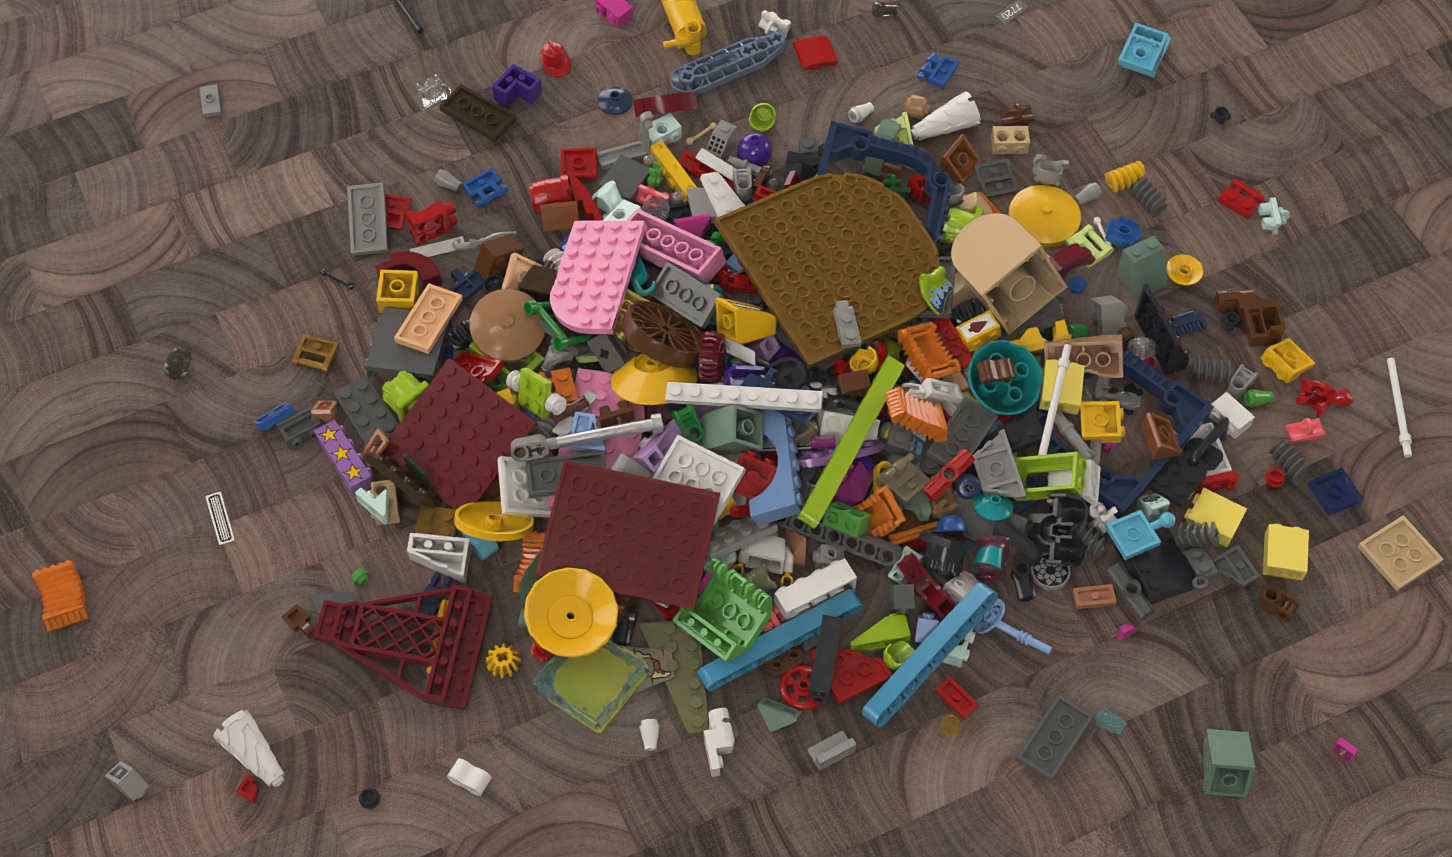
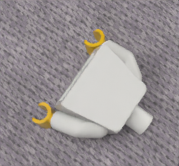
(769, 551)

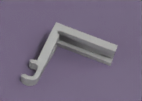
(635, 150)

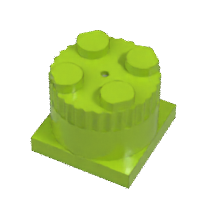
(956, 222)
(403, 393)

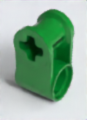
(688, 422)

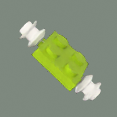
(535, 393)

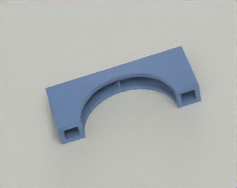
(783, 495)

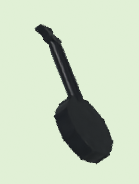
(791, 372)

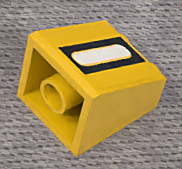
(743, 321)

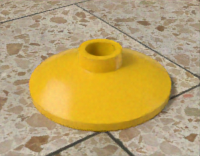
(1184, 264)

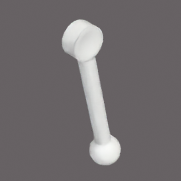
(1097, 220)

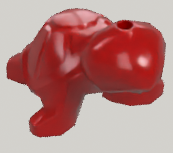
(1322, 395)

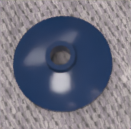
(615, 100)

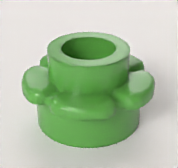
(360, 577)

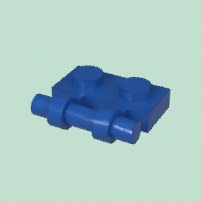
(943, 71)
(481, 184)

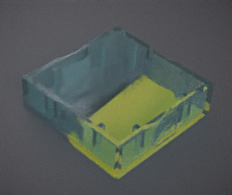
(592, 685)

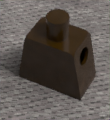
(539, 281)

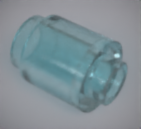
(1110, 721)

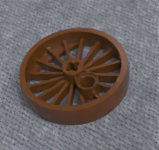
(662, 334)

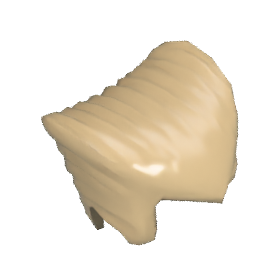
(973, 201)

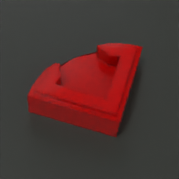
(248, 789)

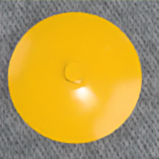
(1046, 214)
(486, 522)

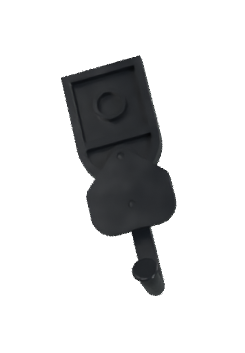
(1187, 471)

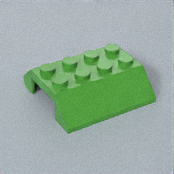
(727, 613)

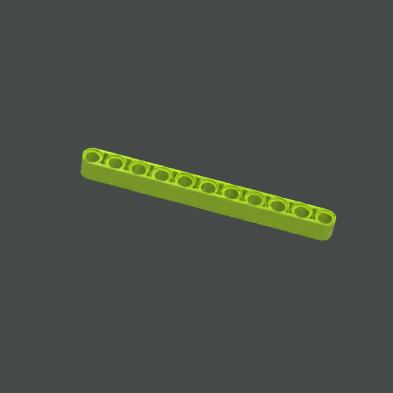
(850, 442)

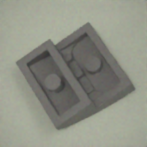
(995, 178)

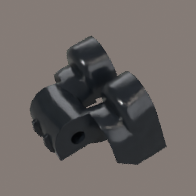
(1067, 511)

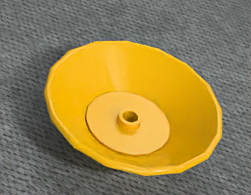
(646, 380)
(573, 593)

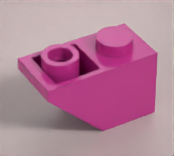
(615, 11)

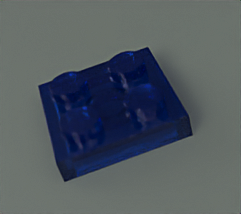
(1335, 491)

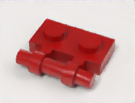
(1239, 203)

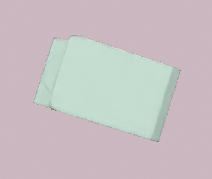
(376, 506)

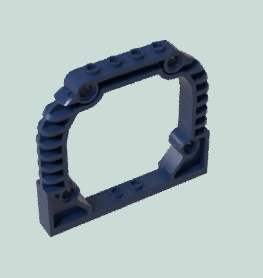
(857, 143)
(1187, 413)

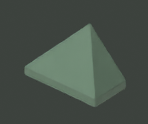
(777, 714)

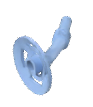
(995, 621)

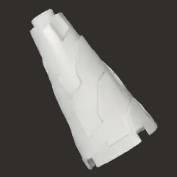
(951, 117)
(248, 745)

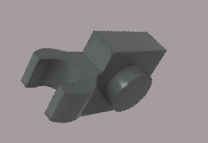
(811, 146)

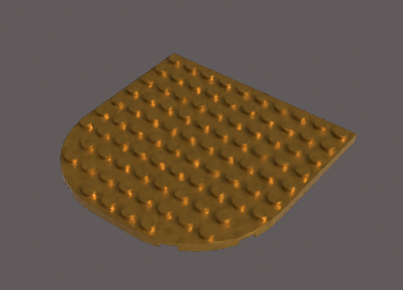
(829, 245)

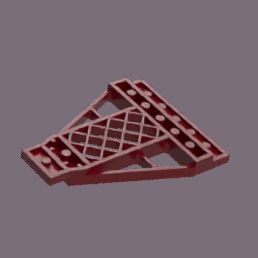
(453, 657)

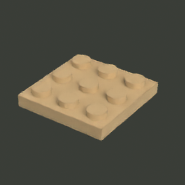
(1400, 553)

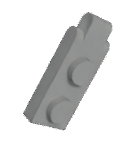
(846, 325)

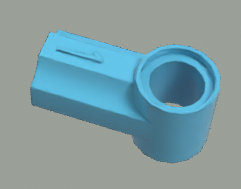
(482, 547)

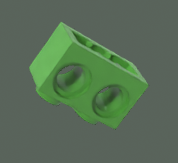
(847, 519)

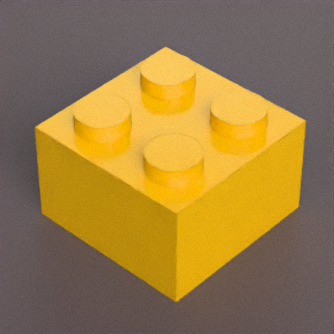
(397, 289)

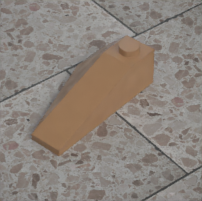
(1099, 354)

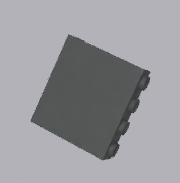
(393, 357)

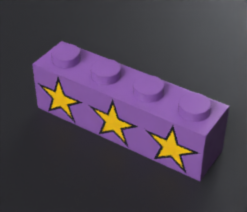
(343, 456)

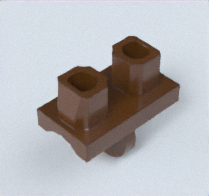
(1018, 115)
(621, 416)

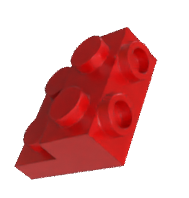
(757, 474)

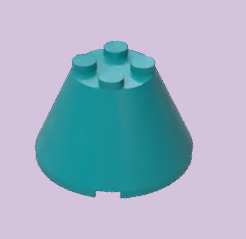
(1009, 396)

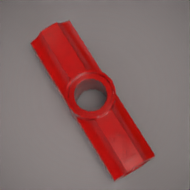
(957, 466)

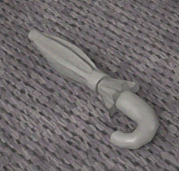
(474, 243)

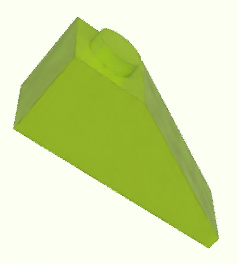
(882, 634)

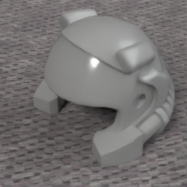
(1048, 171)
(557, 360)

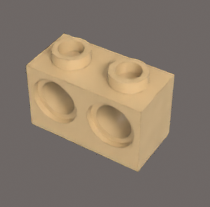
(1010, 140)
(393, 513)

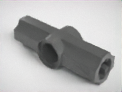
(1136, 601)

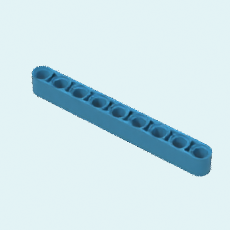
(779, 640)
(929, 654)

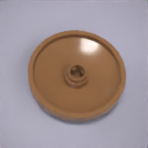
(502, 327)

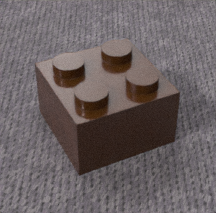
(495, 255)

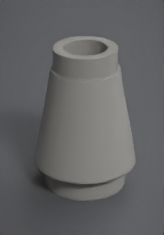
(446, 180)
(1088, 194)

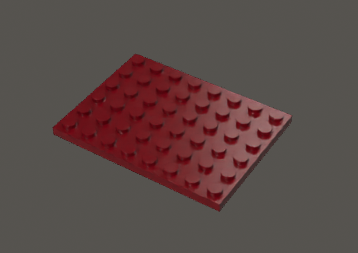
(631, 532)

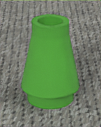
(1257, 397)

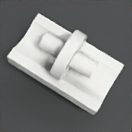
(772, 23)
(1101, 517)

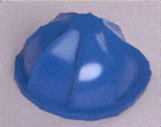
(950, 525)

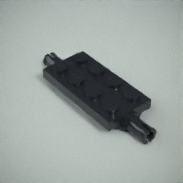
(831, 390)

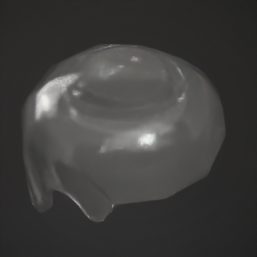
(657, 207)

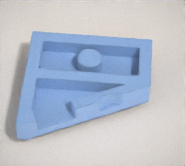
(586, 422)

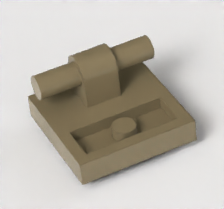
(903, 479)

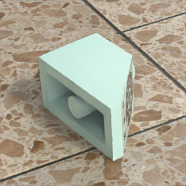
(1152, 506)

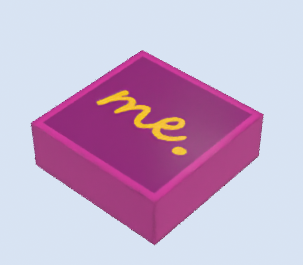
(1344, 749)

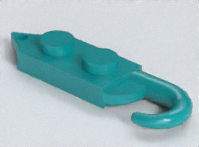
(640, 276)

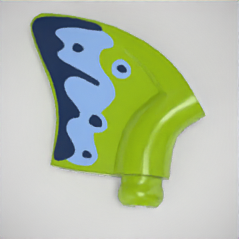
(935, 289)

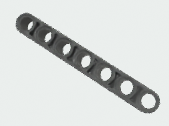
(845, 541)

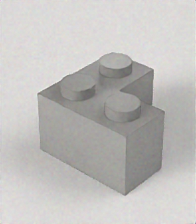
(1108, 313)

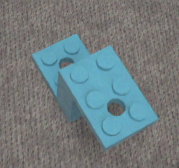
(1144, 50)

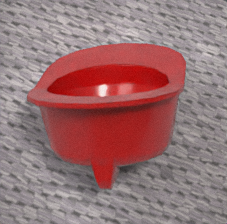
(555, 59)

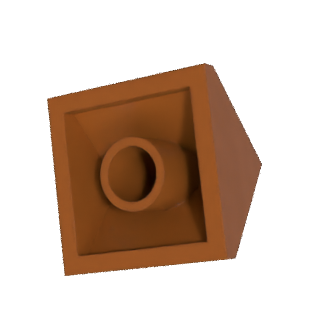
(959, 160)
(559, 215)
(1159, 437)

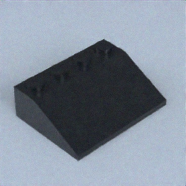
(1156, 327)
(1160, 570)

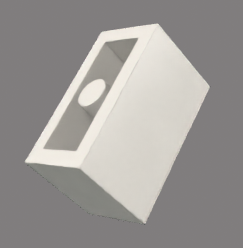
(1239, 417)

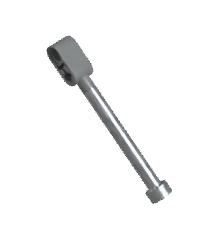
(654, 424)

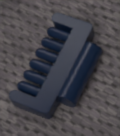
(1186, 319)

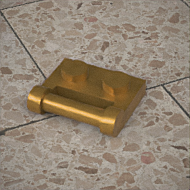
(316, 348)

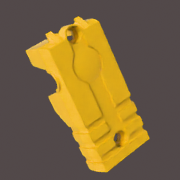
(1034, 342)

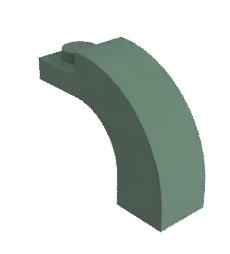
(888, 130)

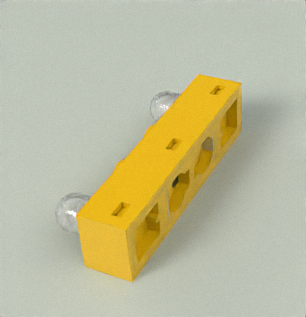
(672, 171)

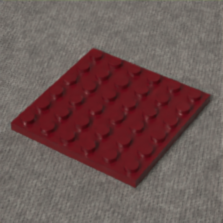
(458, 435)

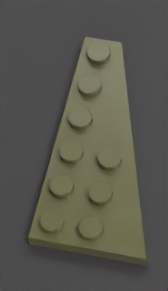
(686, 686)

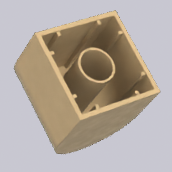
(1005, 269)

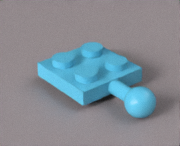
(1135, 534)

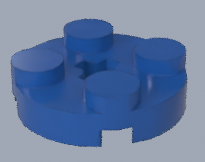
(1114, 232)

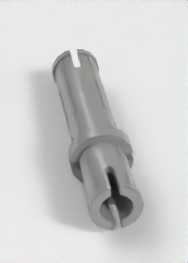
(1067, 429)

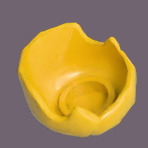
(864, 359)

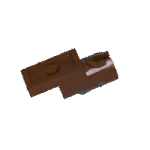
(1236, 299)

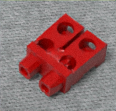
(431, 221)

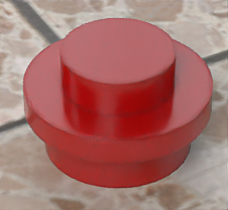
(1274, 478)

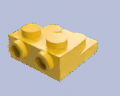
(1287, 360)
(1102, 421)

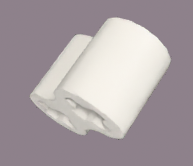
(469, 777)

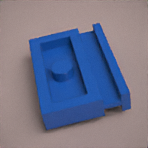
(274, 416)

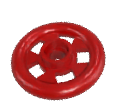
(792, 698)

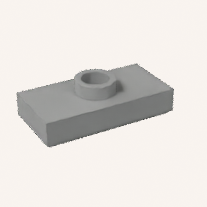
(210, 101)

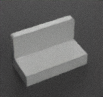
(832, 750)

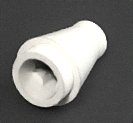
(859, 113)
(649, 730)

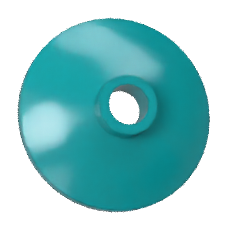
(993, 507)

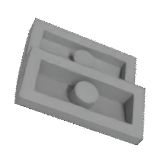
(700, 203)

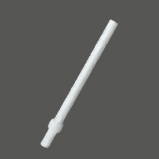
(1063, 365)
(1404, 438)

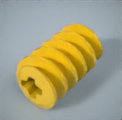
(1125, 176)

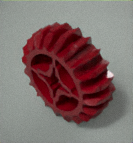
(712, 357)

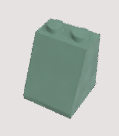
(1143, 265)
(733, 430)
(1227, 763)

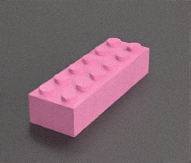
(682, 249)

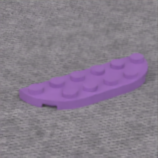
(819, 458)

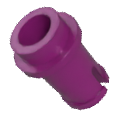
(823, 442)

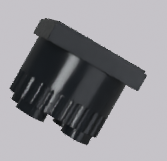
(944, 552)

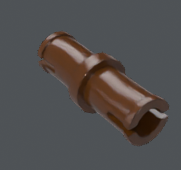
(570, 409)

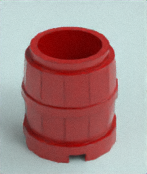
(550, 192)

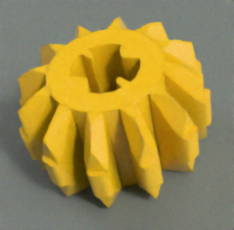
(503, 654)

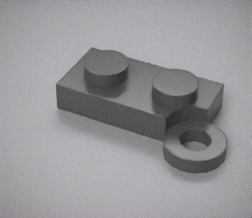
(1201, 566)

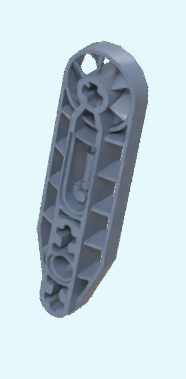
(727, 64)

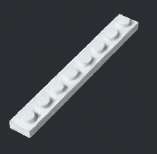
(744, 396)

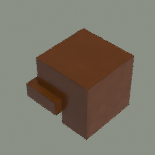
(1263, 324)

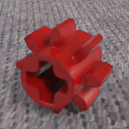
(841, 367)

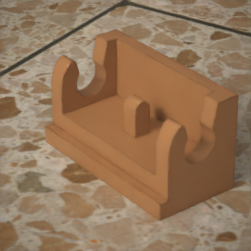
(944, 504)

